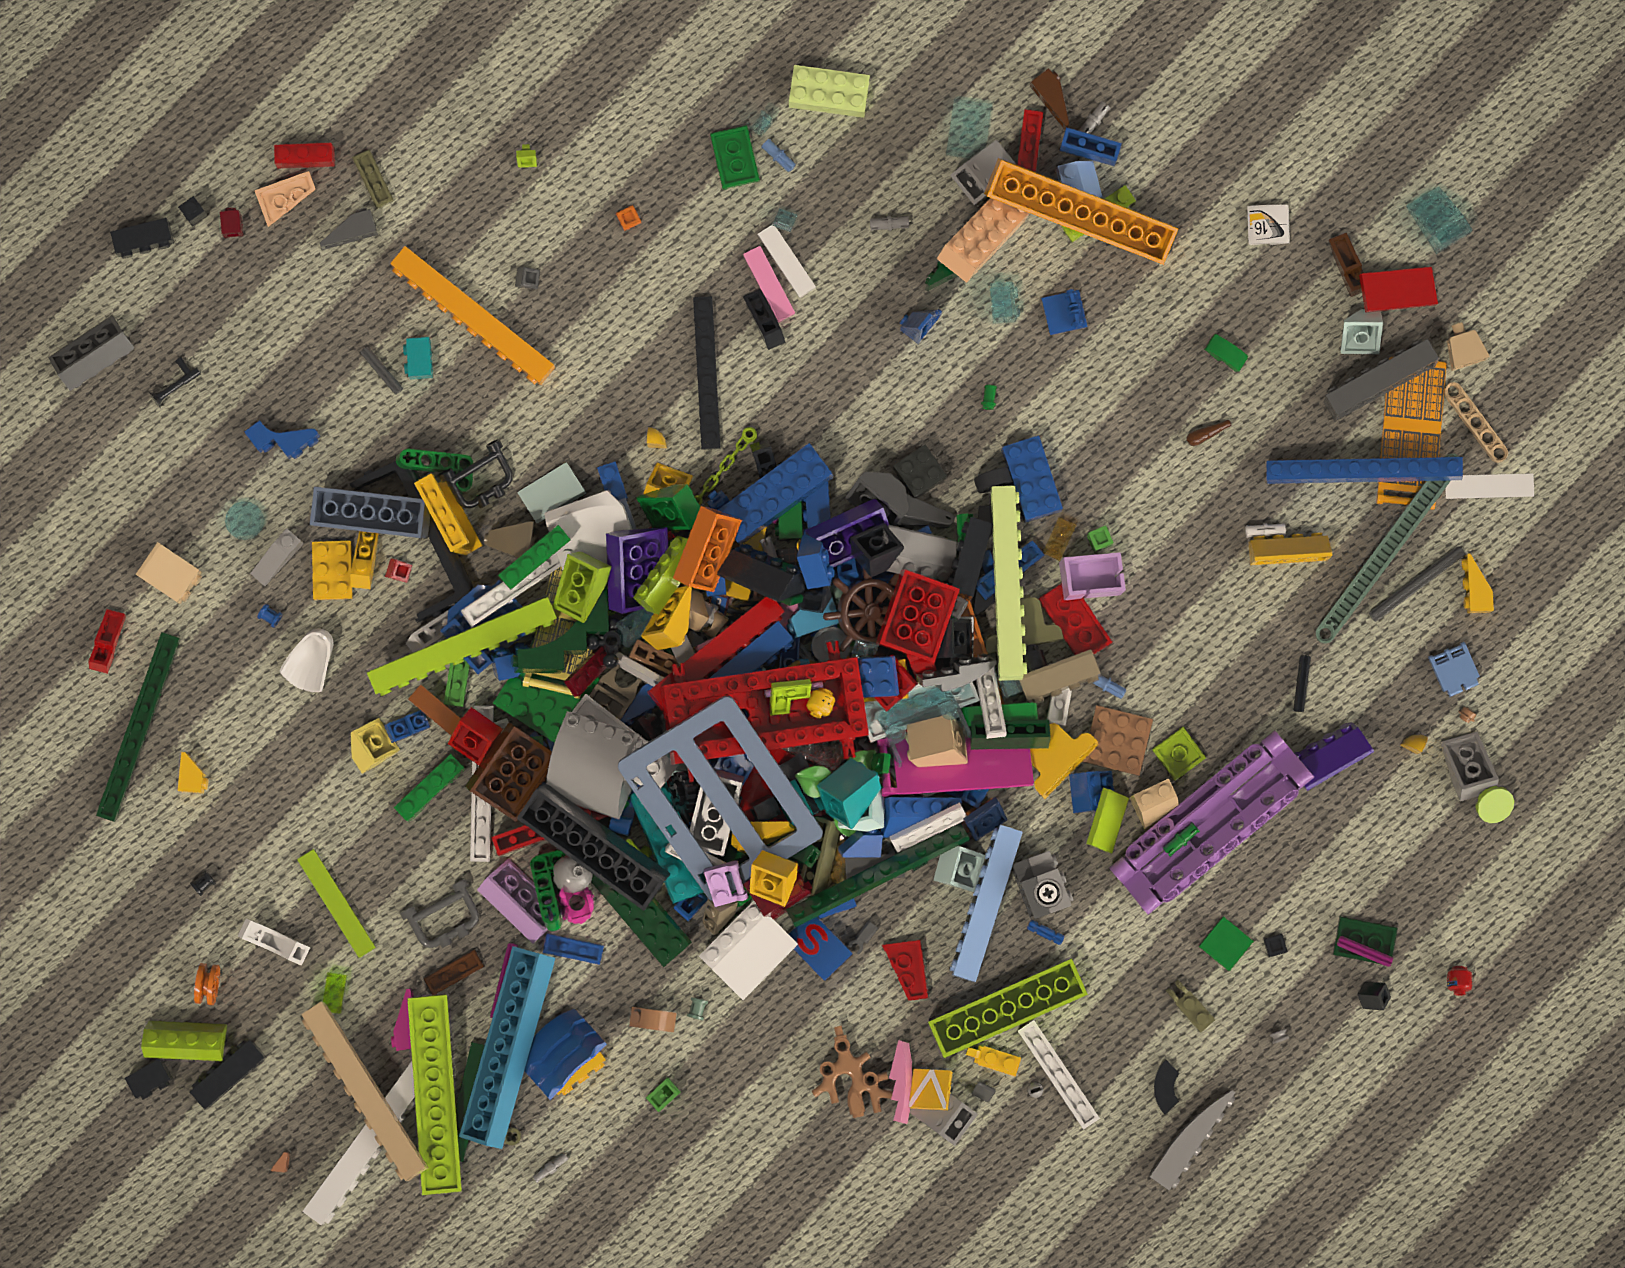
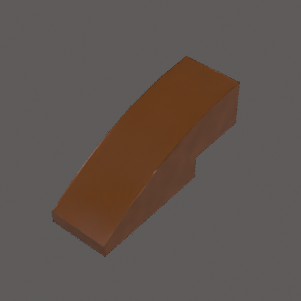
(1347, 263)

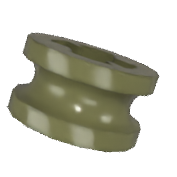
(512, 1130)

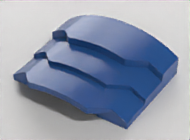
(457, 623)
(561, 1051)

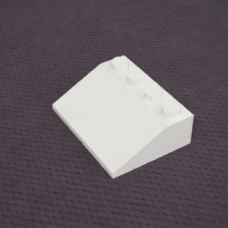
(748, 950)

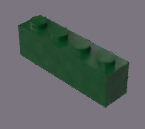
(1020, 735)

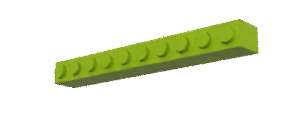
(461, 645)

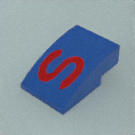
(819, 947)

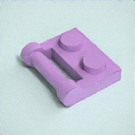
(719, 884)

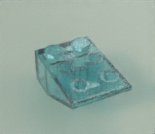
(1439, 220)

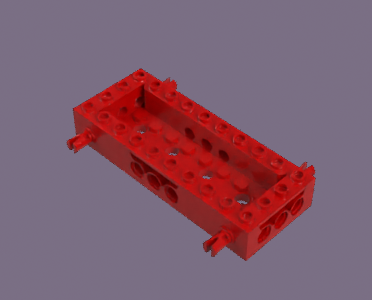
(776, 731)

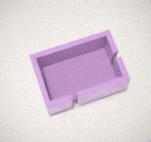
(1092, 576)

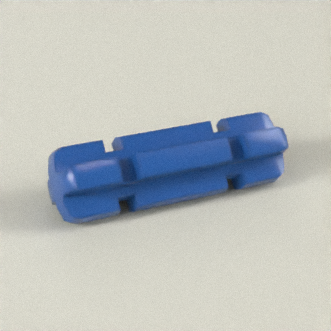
(1045, 932)

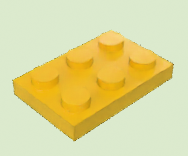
(332, 570)

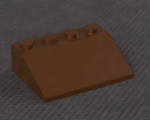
(511, 771)

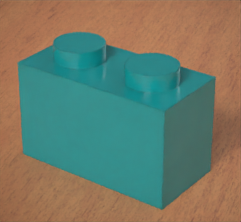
(418, 358)

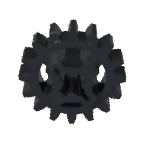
(682, 792)

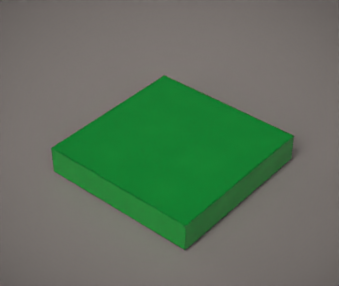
(1226, 944)

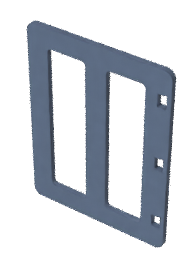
(658, 806)

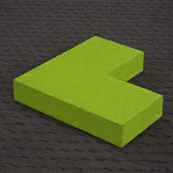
(784, 692)

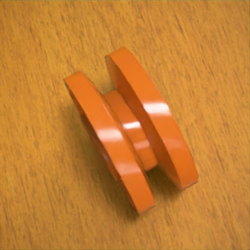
(207, 984)

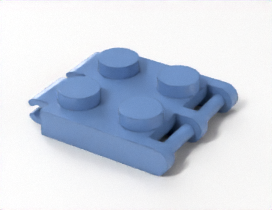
(1455, 670)

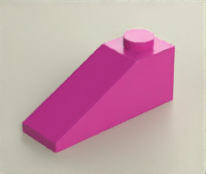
(401, 1031)

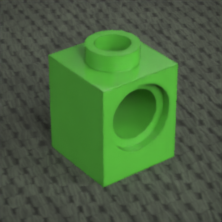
(1100, 539)

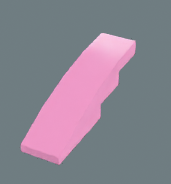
(902, 1073)

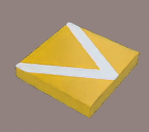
(930, 1089)

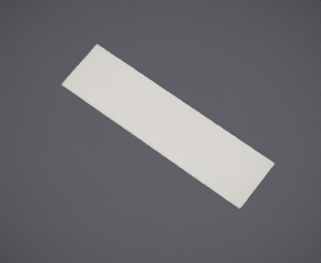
(1491, 486)

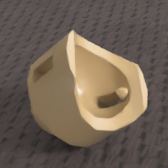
(719, 624)

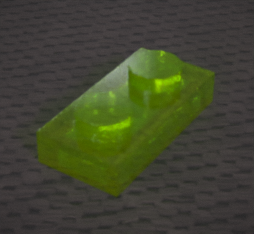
(335, 991)

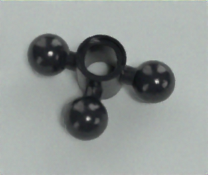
(593, 642)

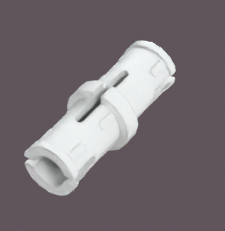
(1265, 530)

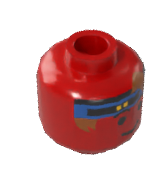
(1459, 980)

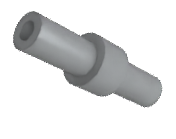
(550, 1167)

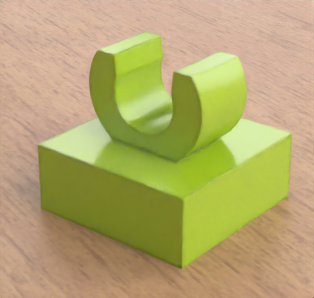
(526, 157)

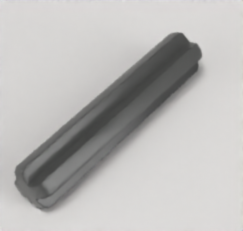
(381, 370)

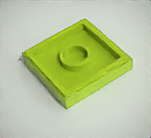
(1179, 753)

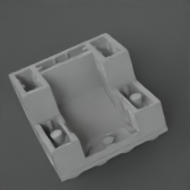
(586, 764)

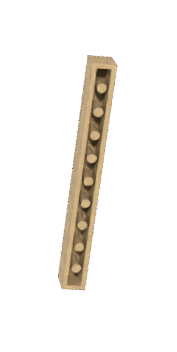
(364, 1091)

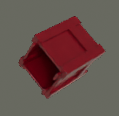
(770, 909)

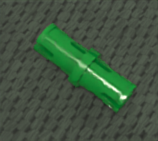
(1181, 839)

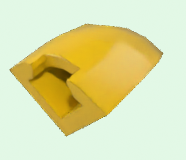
(655, 439)
(1415, 743)

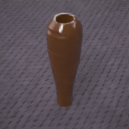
(1203, 434)

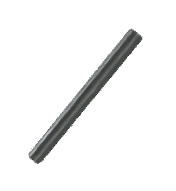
(1416, 584)

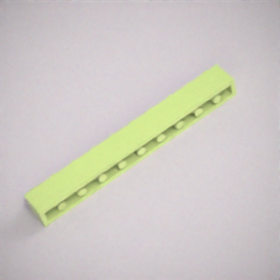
(1007, 586)

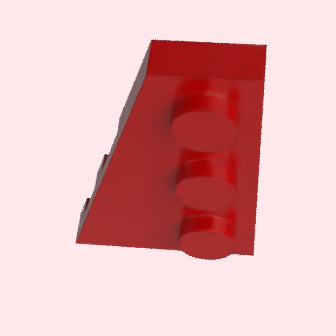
(909, 967)

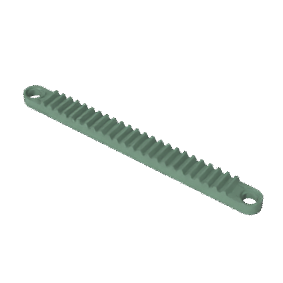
(1381, 557)

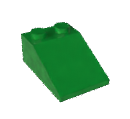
(670, 507)

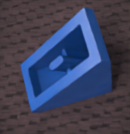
(690, 906)

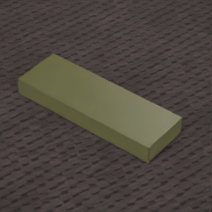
(373, 179)

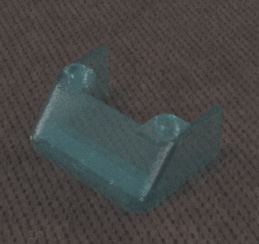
(893, 720)

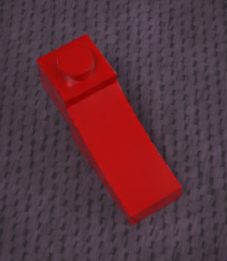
(106, 641)

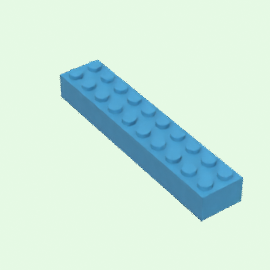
(507, 1047)

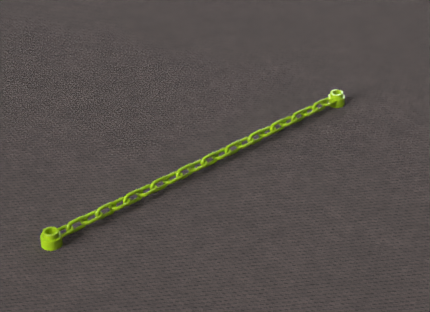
(715, 477)

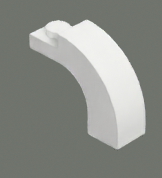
(273, 941)

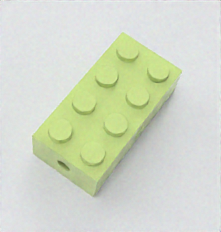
(829, 91)

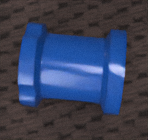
(269, 615)

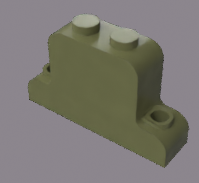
(1035, 629)

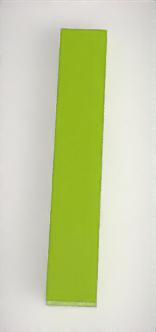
(336, 903)

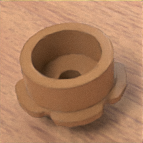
(1467, 715)

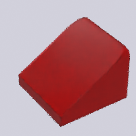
(398, 570)

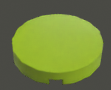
(1494, 804)

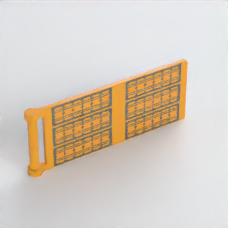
(1412, 427)

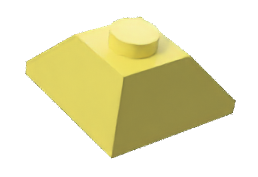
(371, 745)

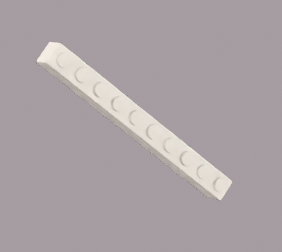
(358, 1155)

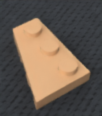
(283, 196)

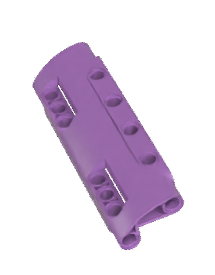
(1217, 818)

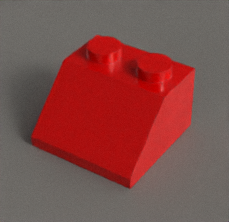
(474, 735)

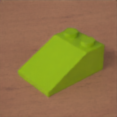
(580, 585)

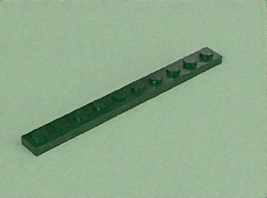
(138, 727)
(877, 874)

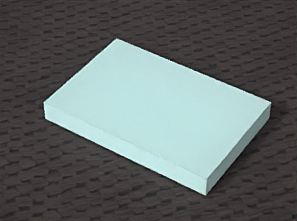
(551, 492)

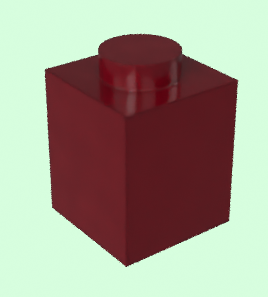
(231, 223)

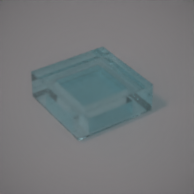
(785, 220)

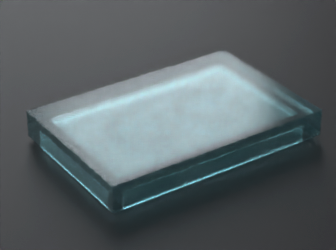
(968, 128)

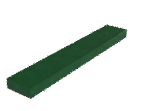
(470, 1073)

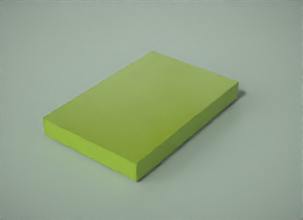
(1107, 820)

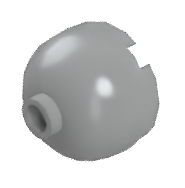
(571, 875)

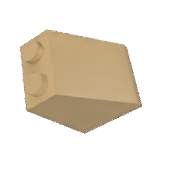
(169, 573)
(936, 742)
(1154, 803)

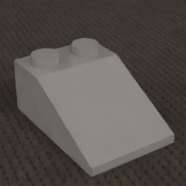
(1469, 765)

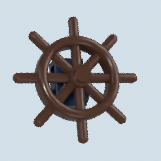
(861, 608)

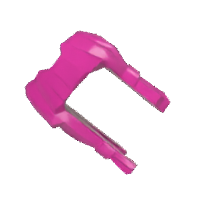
(576, 916)

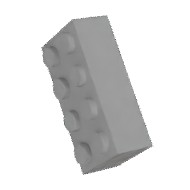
(707, 824)

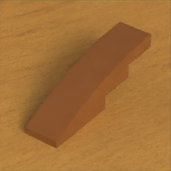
(435, 709)

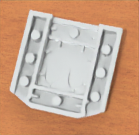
(588, 523)

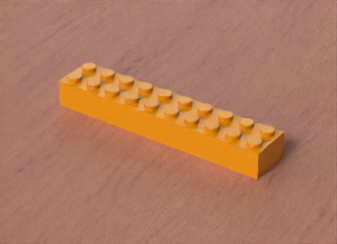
(1080, 211)

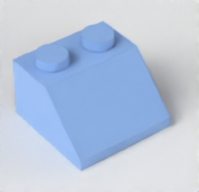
(1080, 175)

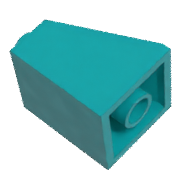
(849, 792)

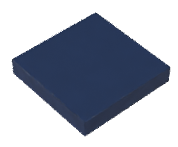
(985, 819)

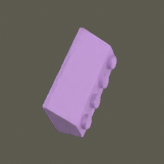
(516, 899)

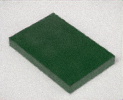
(1366, 933)

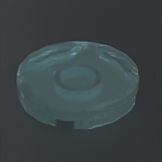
(244, 520)

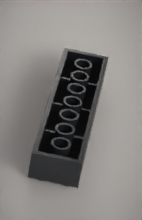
(593, 846)

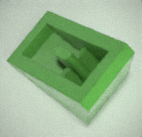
(663, 1094)

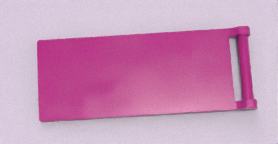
(983, 771)

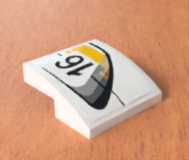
(1268, 224)

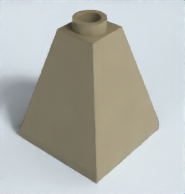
(513, 539)

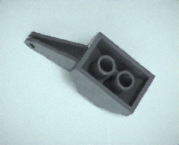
(896, 503)

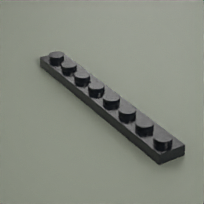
(706, 373)

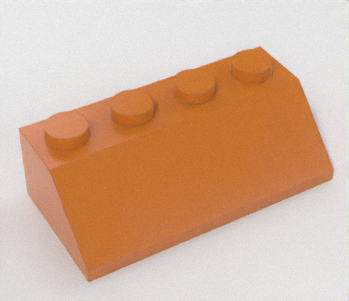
(707, 549)

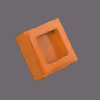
(628, 217)

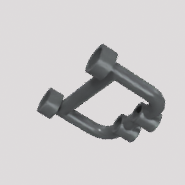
(460, 931)

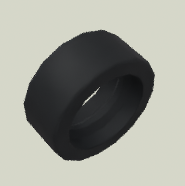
(991, 478)

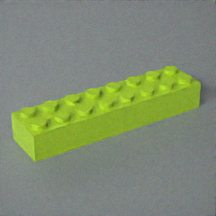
(1007, 1008)

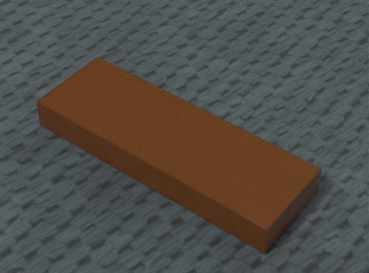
(453, 972)

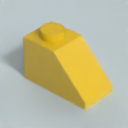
(191, 776)

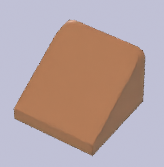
(282, 1163)

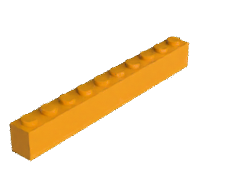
(472, 315)

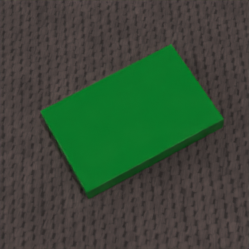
(734, 157)

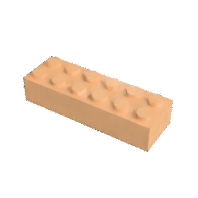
(981, 238)

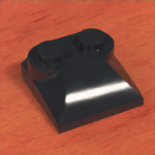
(647, 727)

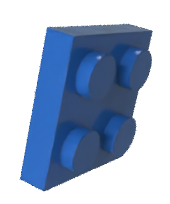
(878, 676)

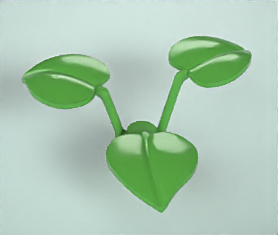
(812, 776)

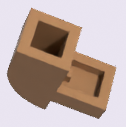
(652, 1019)

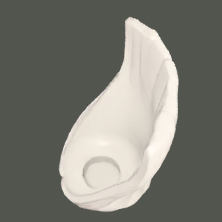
(309, 661)

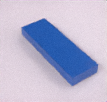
(573, 949)

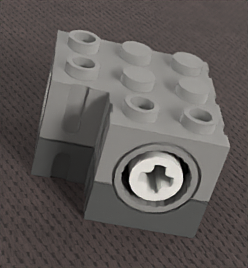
(1041, 885)

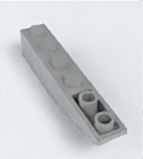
(1188, 1141)

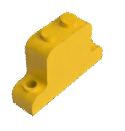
(1060, 758)

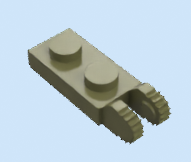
(1191, 1007)

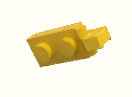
(995, 1059)

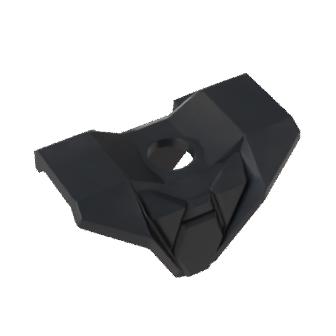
(816, 598)

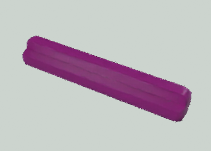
(1365, 951)

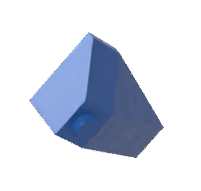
(919, 323)

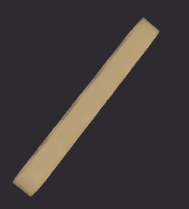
(1484, 427)

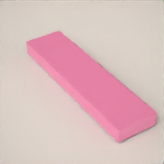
(769, 284)

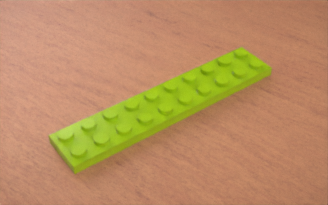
(434, 1093)

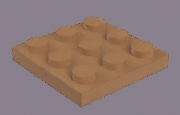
(1120, 739)

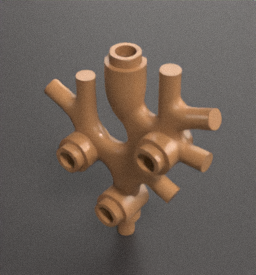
(853, 1067)

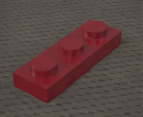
(586, 672)

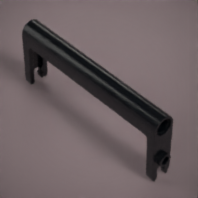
(450, 561)

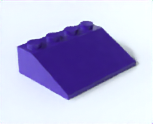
(632, 558)

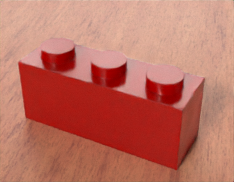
(304, 155)

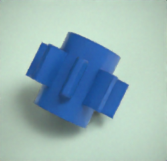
(717, 500)

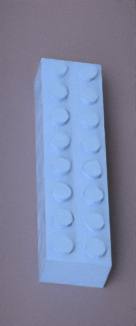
(987, 903)

